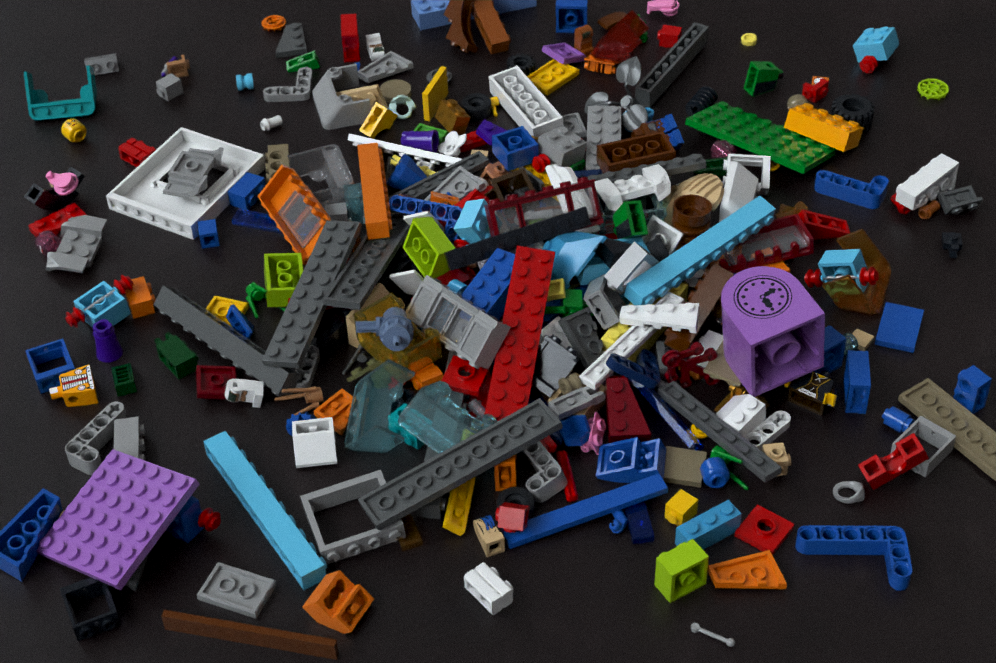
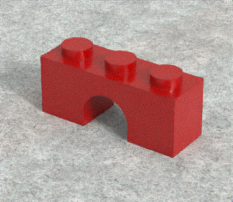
(905, 457)

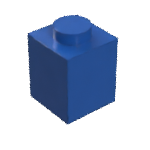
(208, 233)

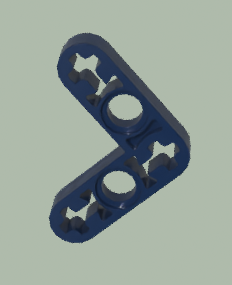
(643, 372)

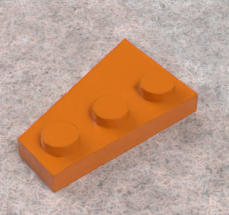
(748, 572)

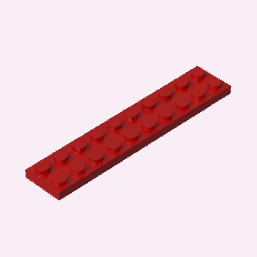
(524, 314)

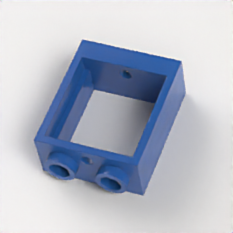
(38, 356)
(857, 382)

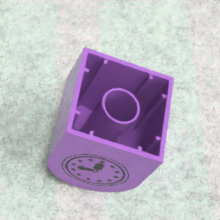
(770, 328)

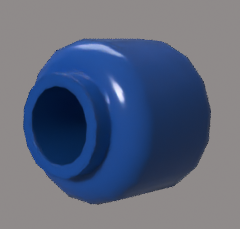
(715, 472)

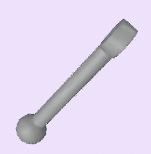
(695, 627)

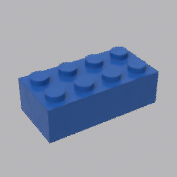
(491, 284)

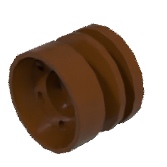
(691, 216)

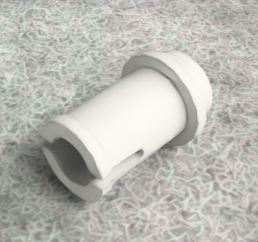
(267, 124)

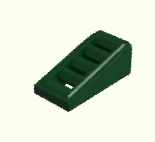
(713, 166)
(123, 379)

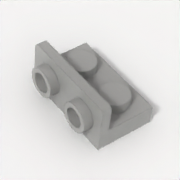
(103, 64)

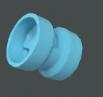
(244, 82)

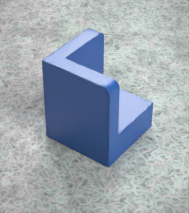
(575, 430)

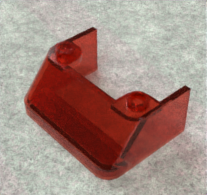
(620, 39)

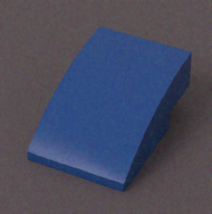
(631, 460)

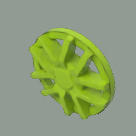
(933, 90)

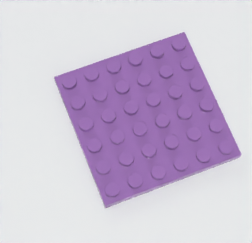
(117, 518)

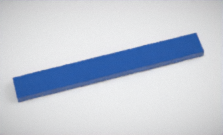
(587, 510)

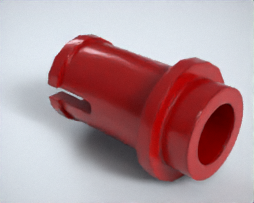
(901, 208)

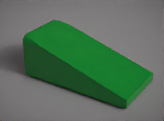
(307, 60)

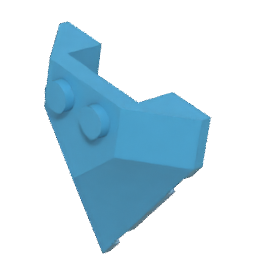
(572, 253)

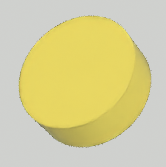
(749, 39)

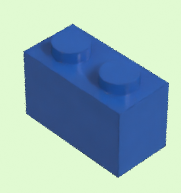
(245, 191)

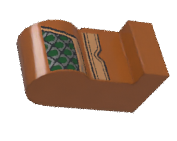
(583, 39)

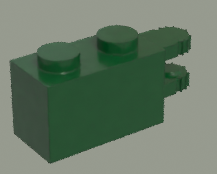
(176, 355)

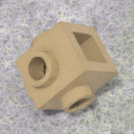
(777, 453)

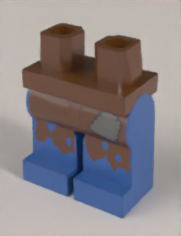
(666, 125)

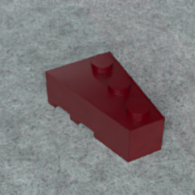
(623, 412)

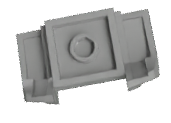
(190, 172)
(79, 244)

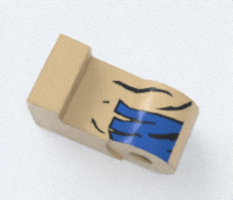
(488, 535)

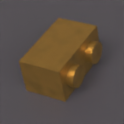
(452, 116)

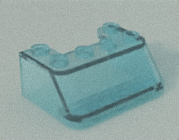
(438, 420)

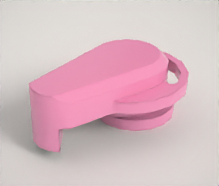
(667, 7)
(63, 183)

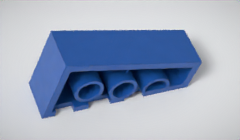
(24, 532)

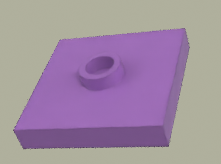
(563, 53)

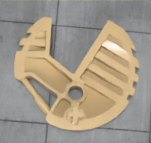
(704, 185)

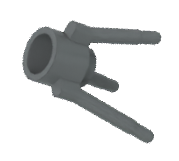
(361, 355)

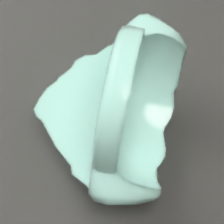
(405, 100)

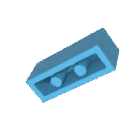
(710, 526)

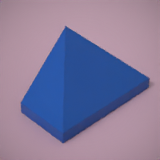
(239, 321)

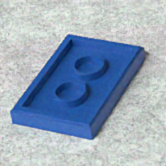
(899, 327)

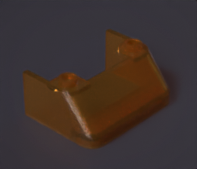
(845, 290)

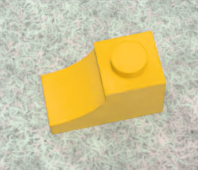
(377, 120)

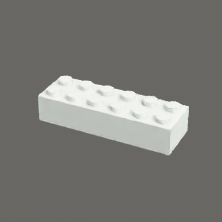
(524, 102)

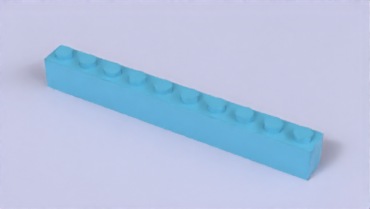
(700, 252)
(265, 510)

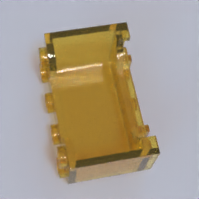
(422, 350)

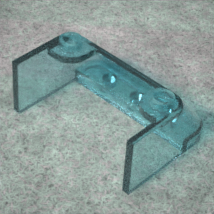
(371, 407)

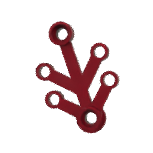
(674, 358)

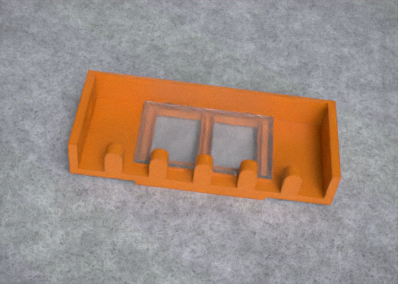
(294, 210)

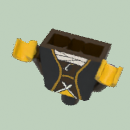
(813, 391)

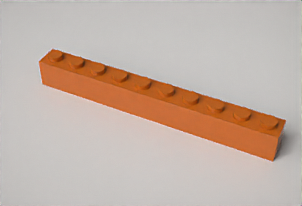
(374, 191)

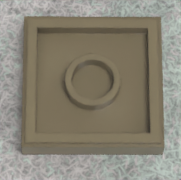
(683, 466)

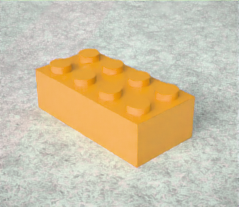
(824, 127)

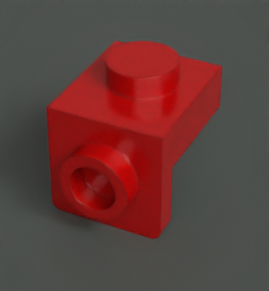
(815, 92)

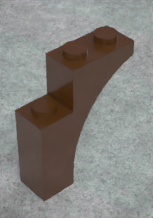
(460, 31)

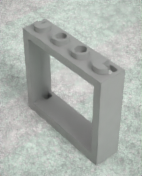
(340, 494)

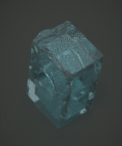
(354, 202)

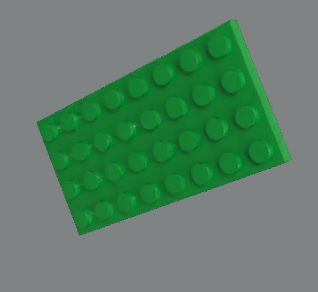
(761, 137)

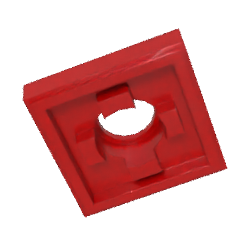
(465, 384)
(764, 540)

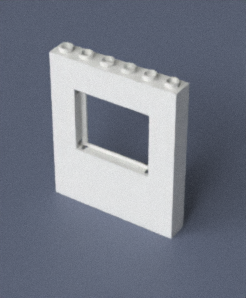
(142, 190)

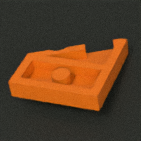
(338, 407)

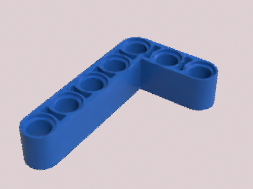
(407, 205)
(861, 540)

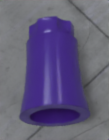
(421, 140)
(107, 345)

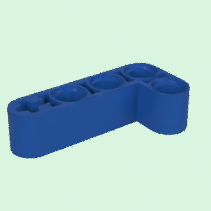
(852, 190)

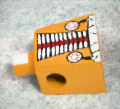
(76, 387)

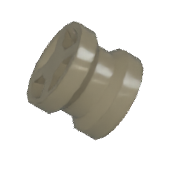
(569, 384)

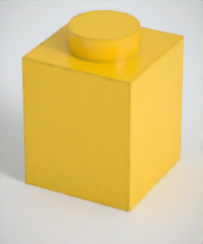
(681, 508)

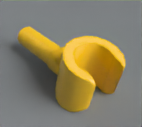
(494, 102)

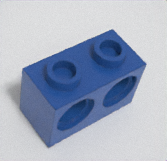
(972, 389)

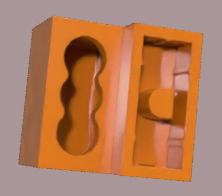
(338, 602)

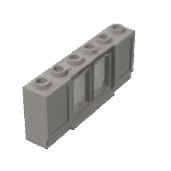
(460, 323)

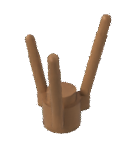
(312, 395)

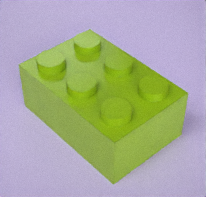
(426, 247)
(281, 277)

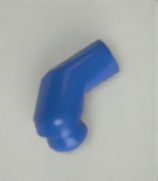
(619, 523)

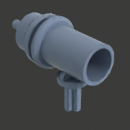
(393, 328)

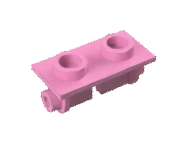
(595, 440)

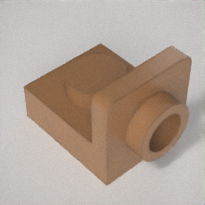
(178, 67)

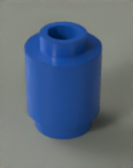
(897, 419)

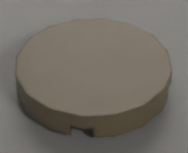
(394, 88)

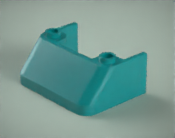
(42, 109)

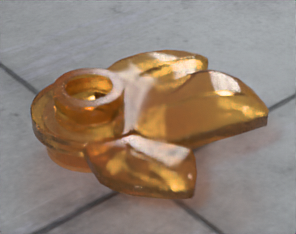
(787, 210)

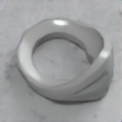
(856, 486)

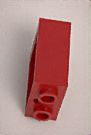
(350, 37)

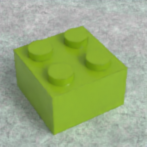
(681, 570)

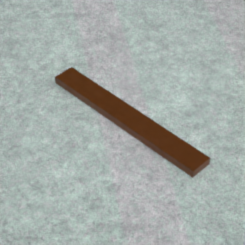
(250, 634)

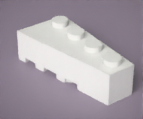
(928, 182)

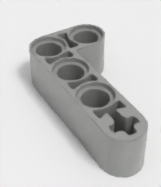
(84, 447)
(549, 475)

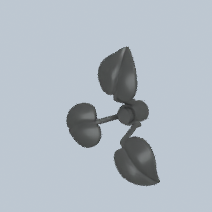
(630, 74)

